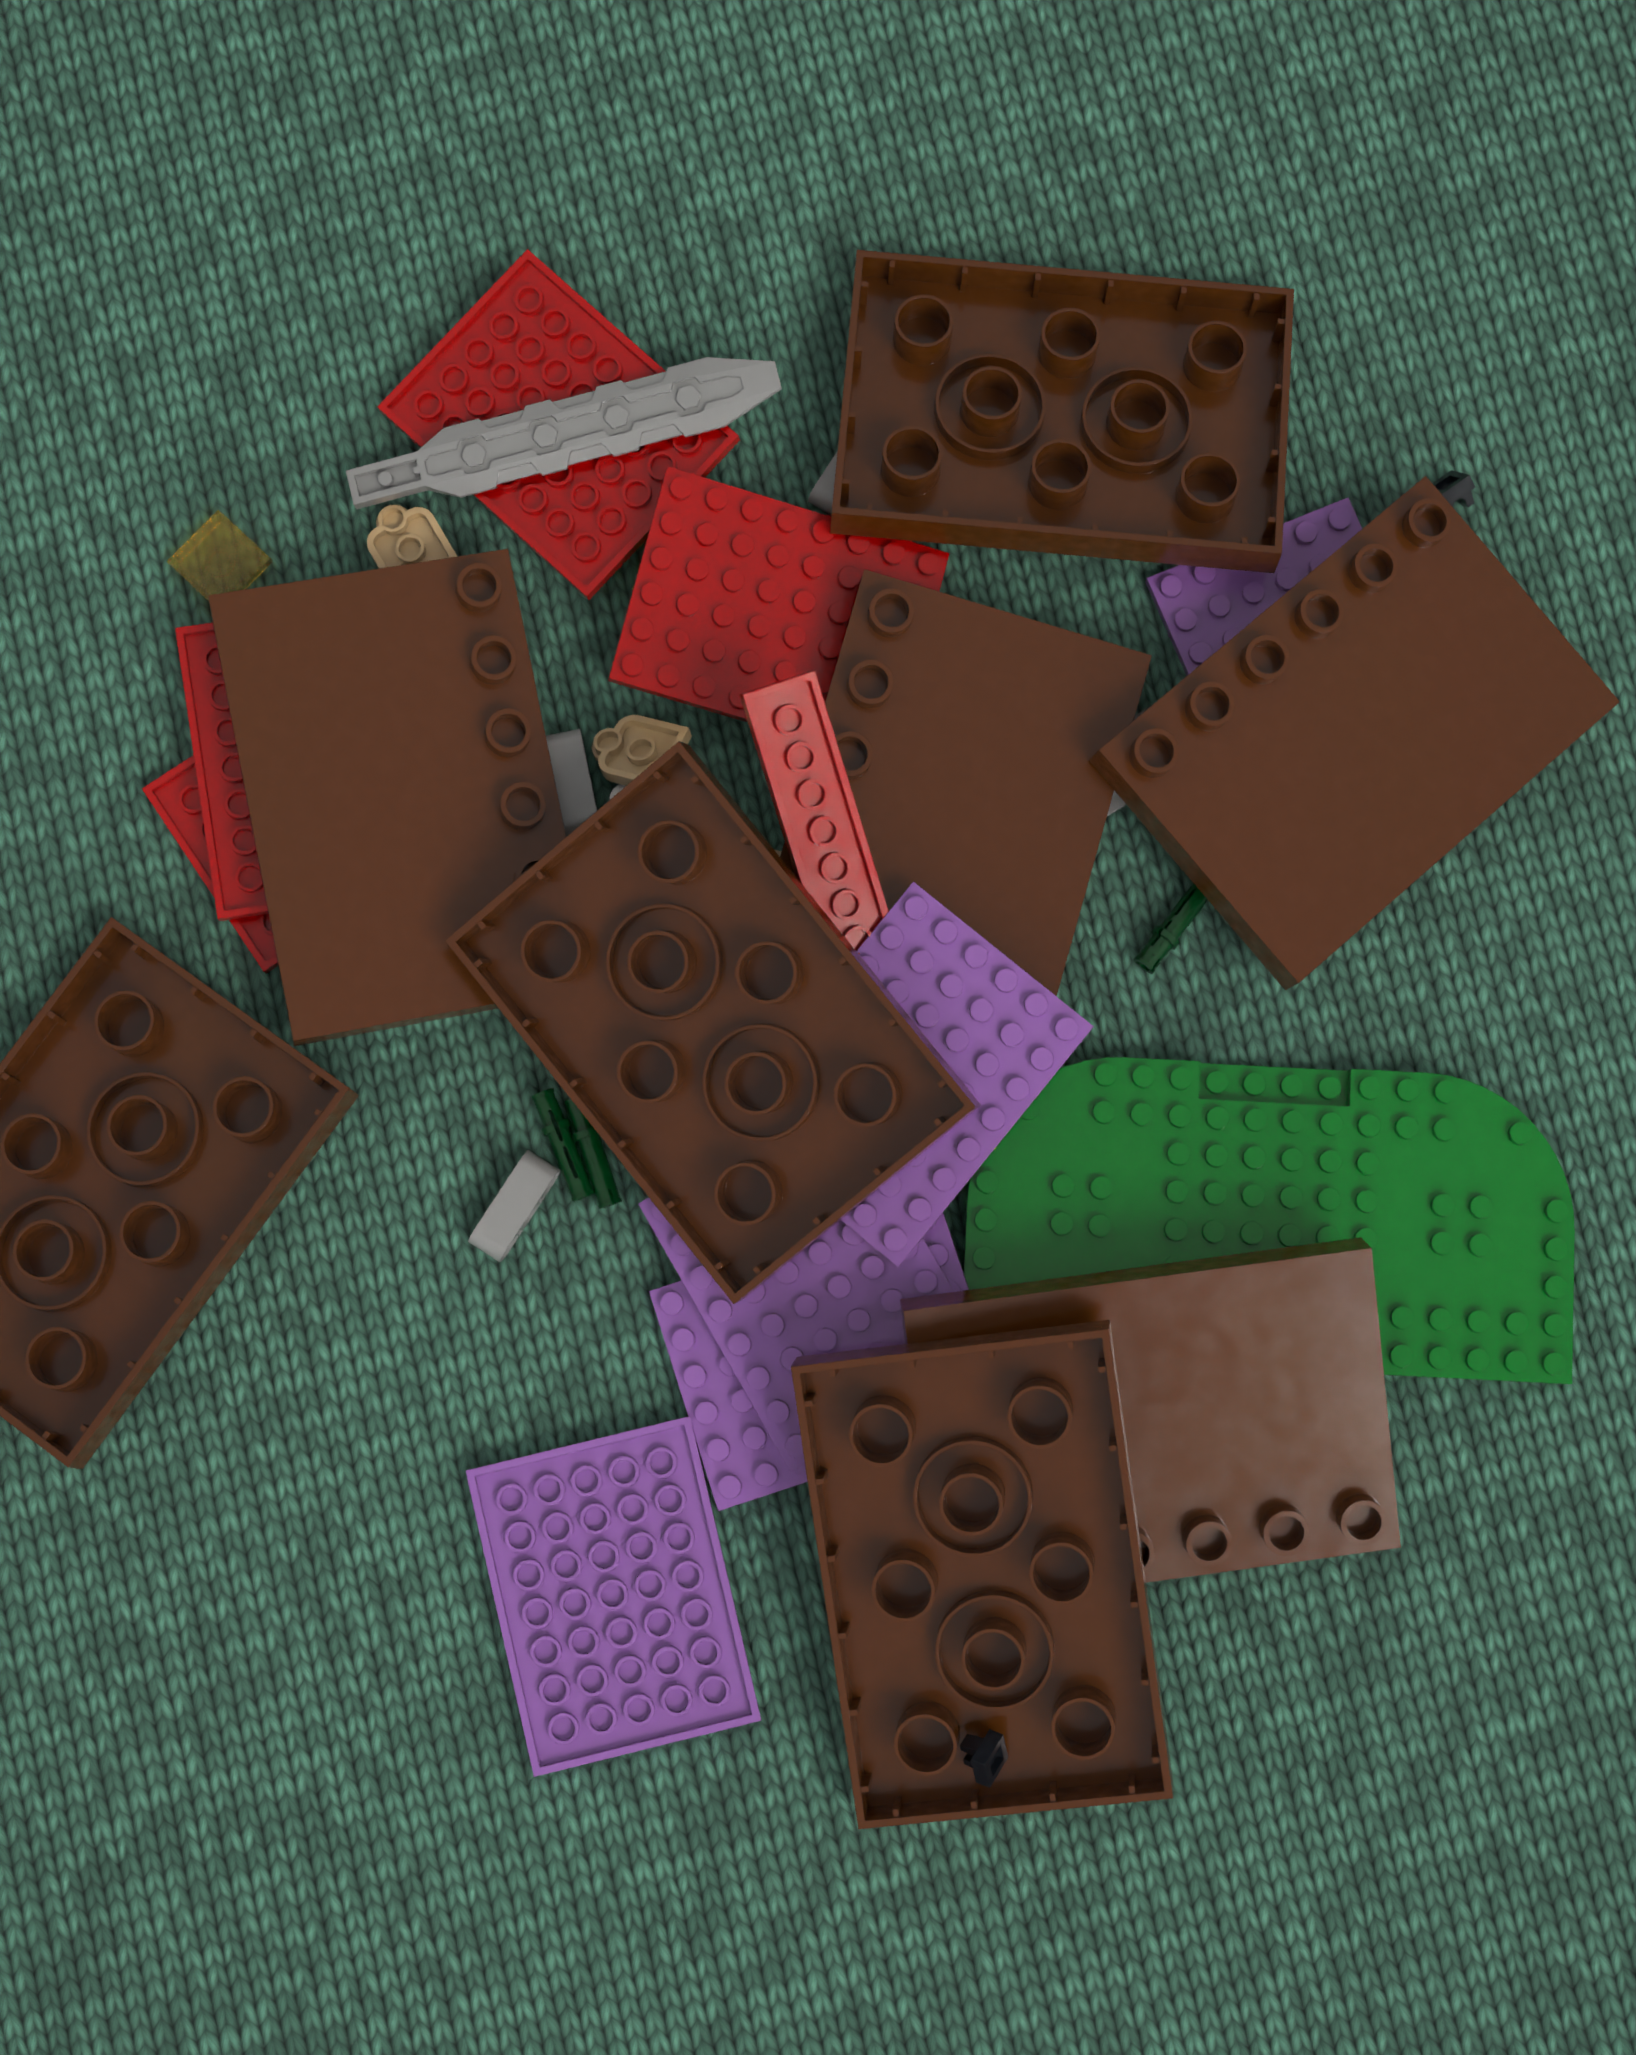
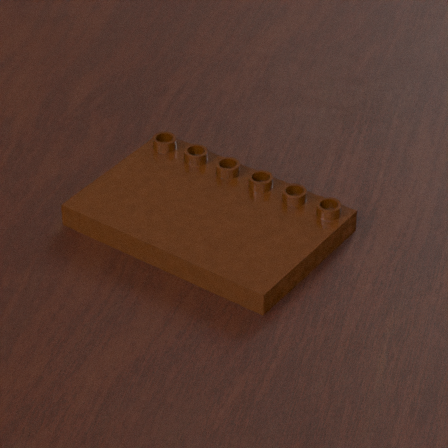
(1065, 412)
(1354, 733)
(975, 757)
(385, 779)
(711, 1022)
(134, 1172)
(1239, 1393)
(983, 1573)

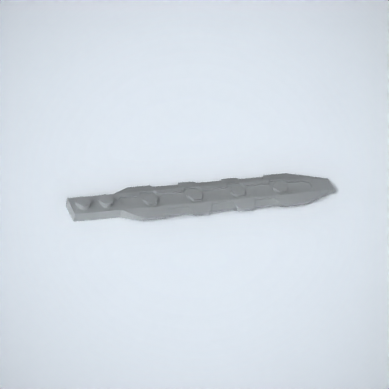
(572, 430)

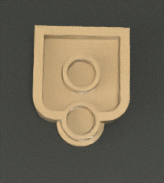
(407, 537)
(634, 746)

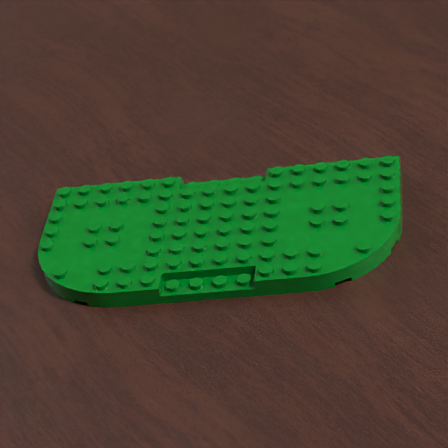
(1226, 1159)

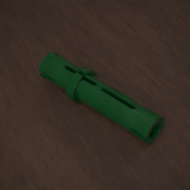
(1167, 934)
(545, 1103)
(594, 1158)

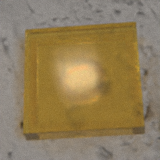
(219, 558)

